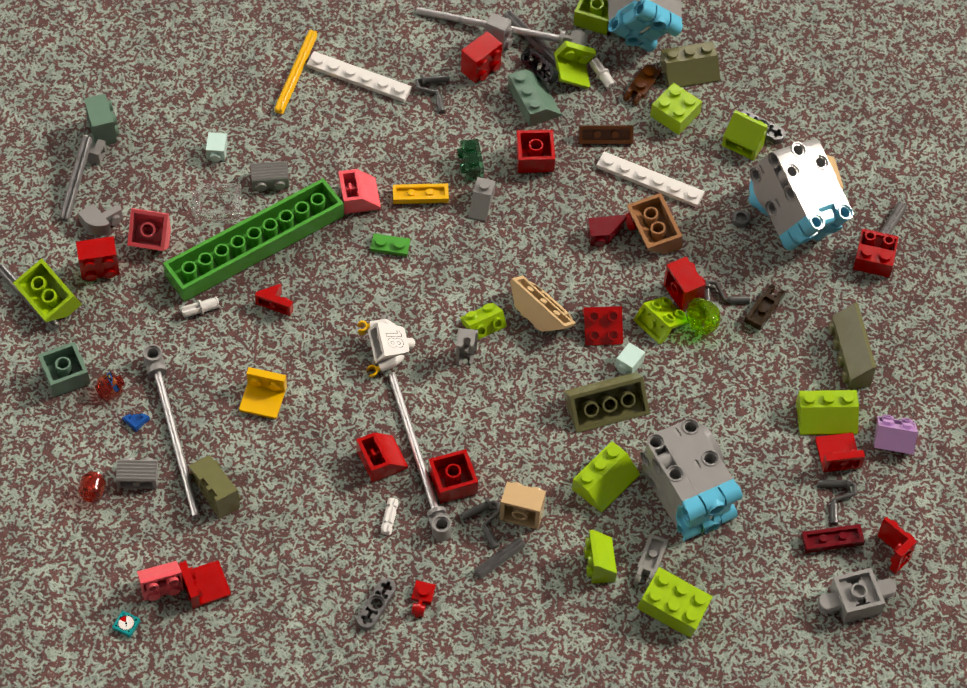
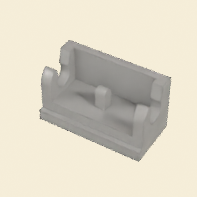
(466, 345)

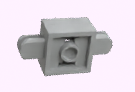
(857, 595)

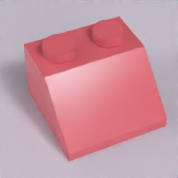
(149, 229)

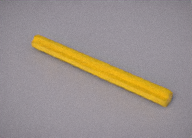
(295, 72)

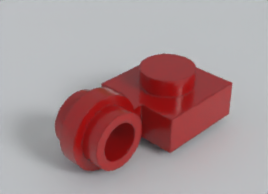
(422, 593)

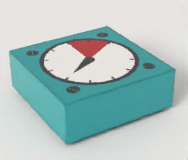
(126, 624)

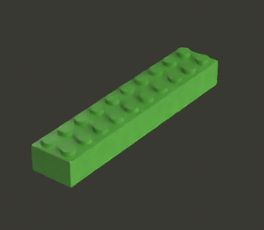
(253, 239)

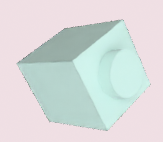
(216, 146)
(629, 359)

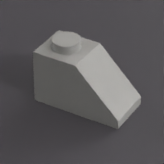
(482, 199)

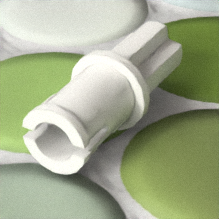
(602, 74)
(200, 307)

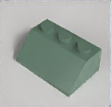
(532, 97)

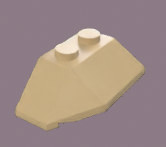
(539, 306)

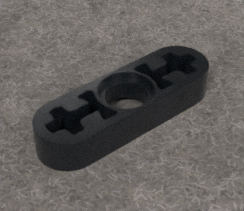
(546, 66)

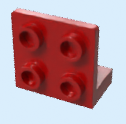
(603, 325)
(839, 452)
(899, 540)
(204, 583)

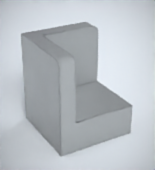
(97, 152)

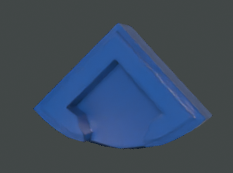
(136, 421)

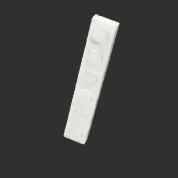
(359, 76)
(650, 179)

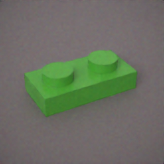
(390, 245)

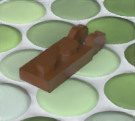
(642, 84)

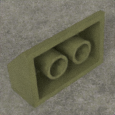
(690, 64)

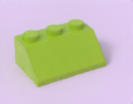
(47, 292)
(827, 412)
(605, 477)

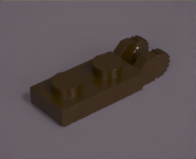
(764, 308)

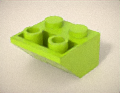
(745, 135)
(600, 558)

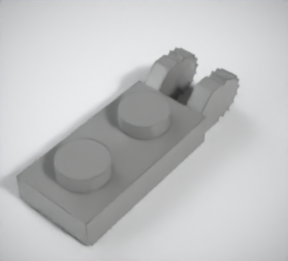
(651, 558)

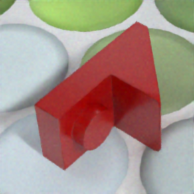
(271, 299)

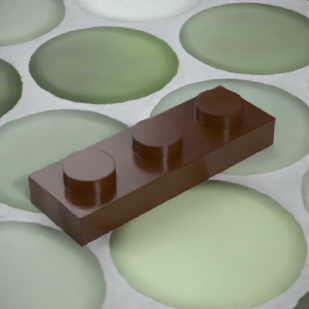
(605, 134)

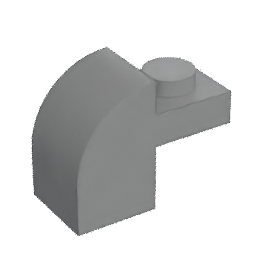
(97, 222)

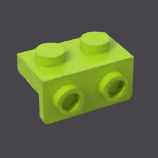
(485, 320)

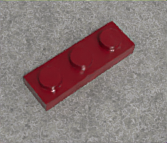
(832, 538)

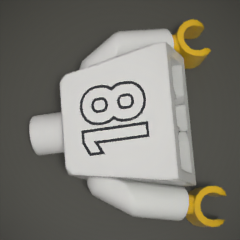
(387, 343)

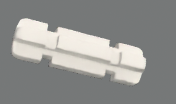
(389, 516)

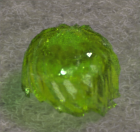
(704, 312)

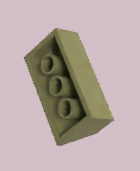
(852, 347)
(607, 401)

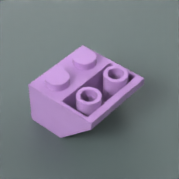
(895, 434)

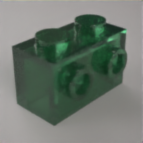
(471, 159)

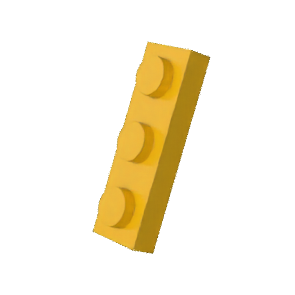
(420, 193)

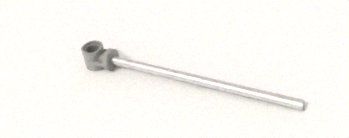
(576, 36)
(156, 369)
(437, 514)

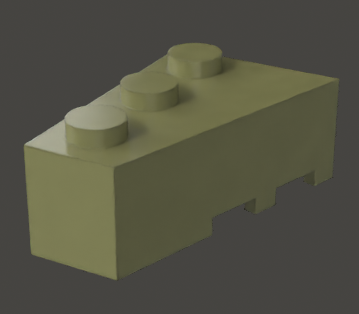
(215, 486)

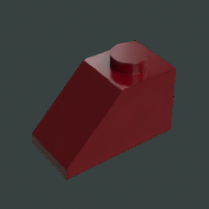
(604, 229)

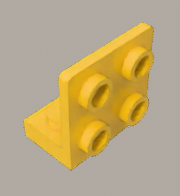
(263, 393)

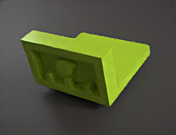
(572, 62)
(659, 318)

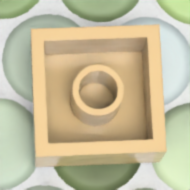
(522, 505)

